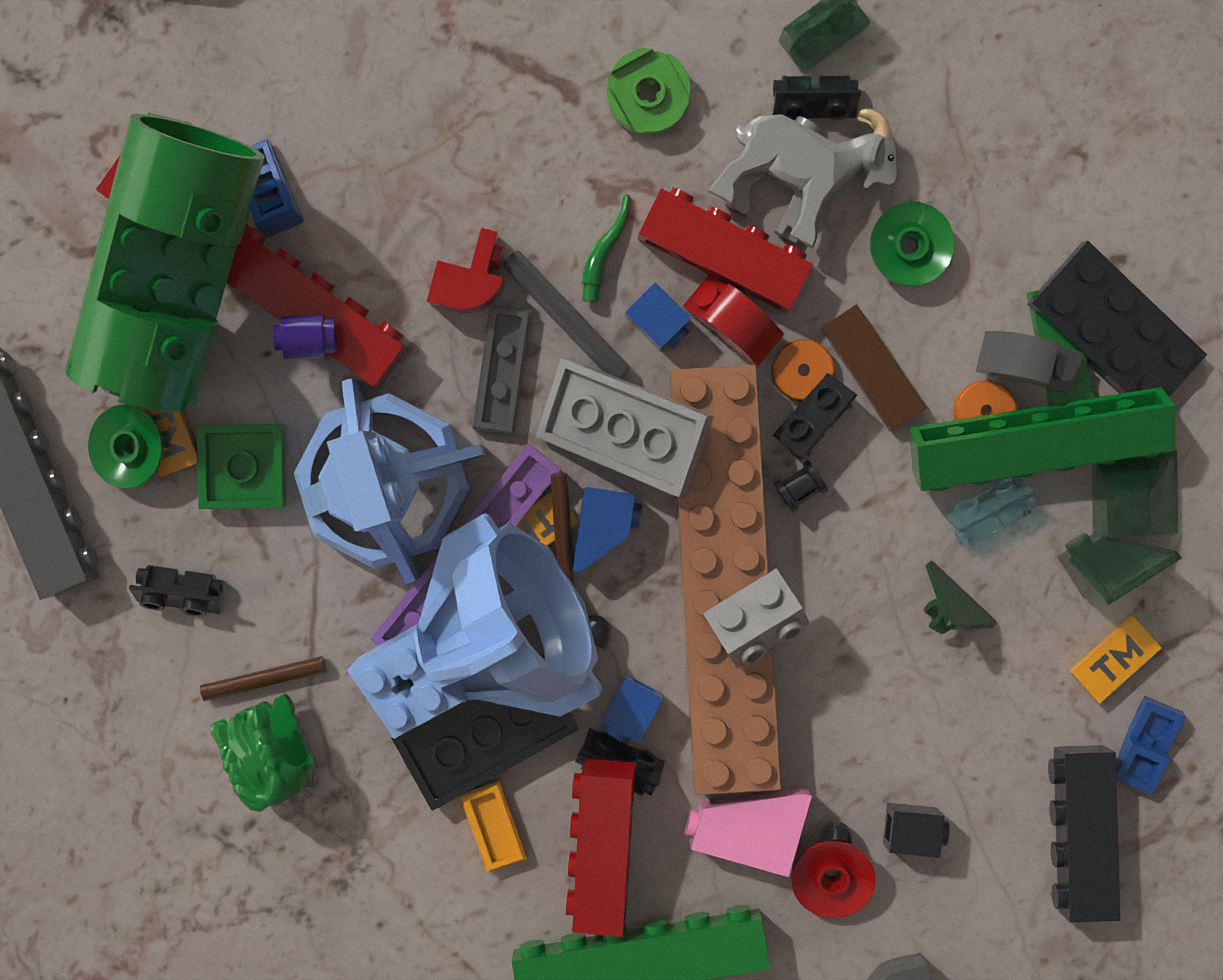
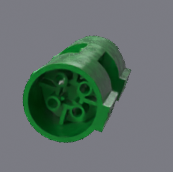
(162, 262)

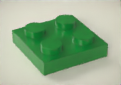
(241, 466)

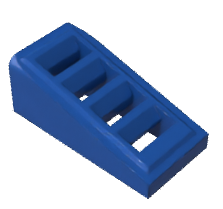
(281, 211)

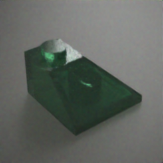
(1136, 496)
(1112, 567)

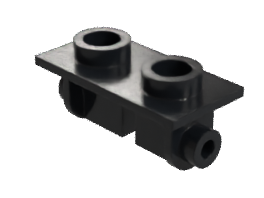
(835, 98)
(814, 416)
(160, 590)
(605, 747)

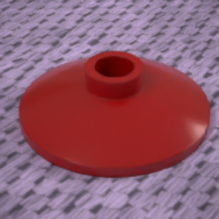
(836, 894)

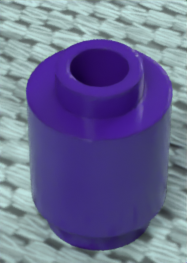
(305, 336)

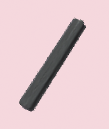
(565, 315)

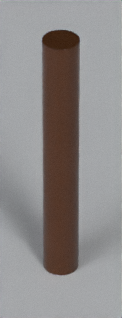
(562, 523)
(262, 678)

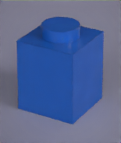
(659, 318)
(631, 710)

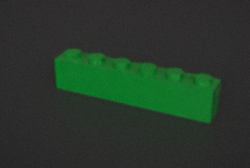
(1043, 439)
(683, 950)

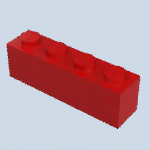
(725, 250)
(603, 847)

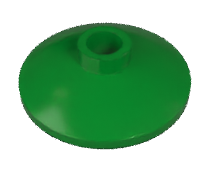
(927, 229)
(112, 446)

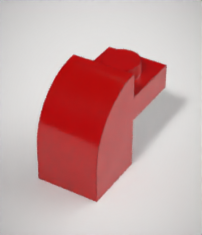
(473, 288)
(735, 319)

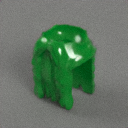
(265, 753)

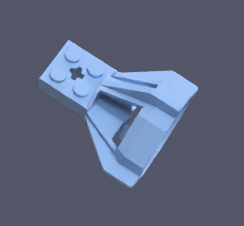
(375, 480)
(471, 640)

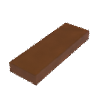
(873, 368)

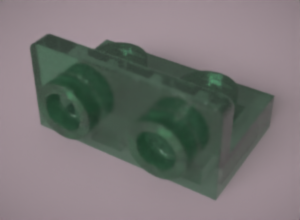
(822, 31)

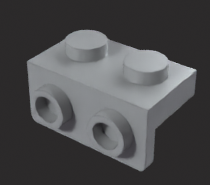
(757, 619)

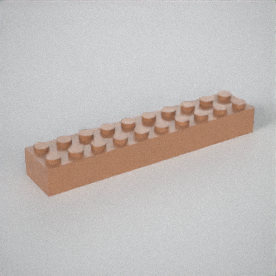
(719, 555)

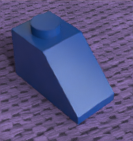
(604, 524)

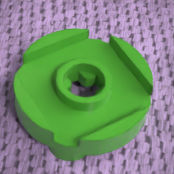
(656, 69)

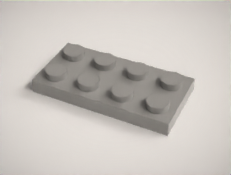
(624, 427)

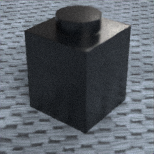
(915, 830)

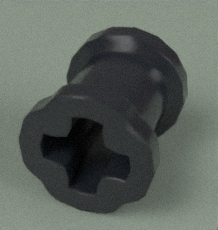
(801, 486)

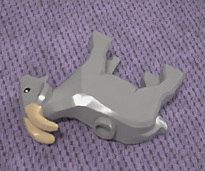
(808, 164)

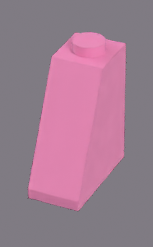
(751, 827)

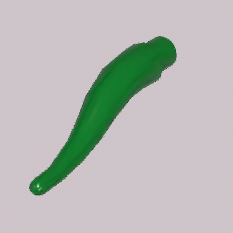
(595, 263)

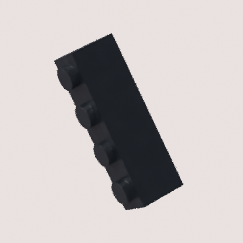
(1085, 833)

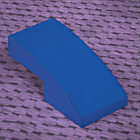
(1147, 744)

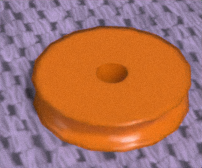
(799, 353)
(981, 393)

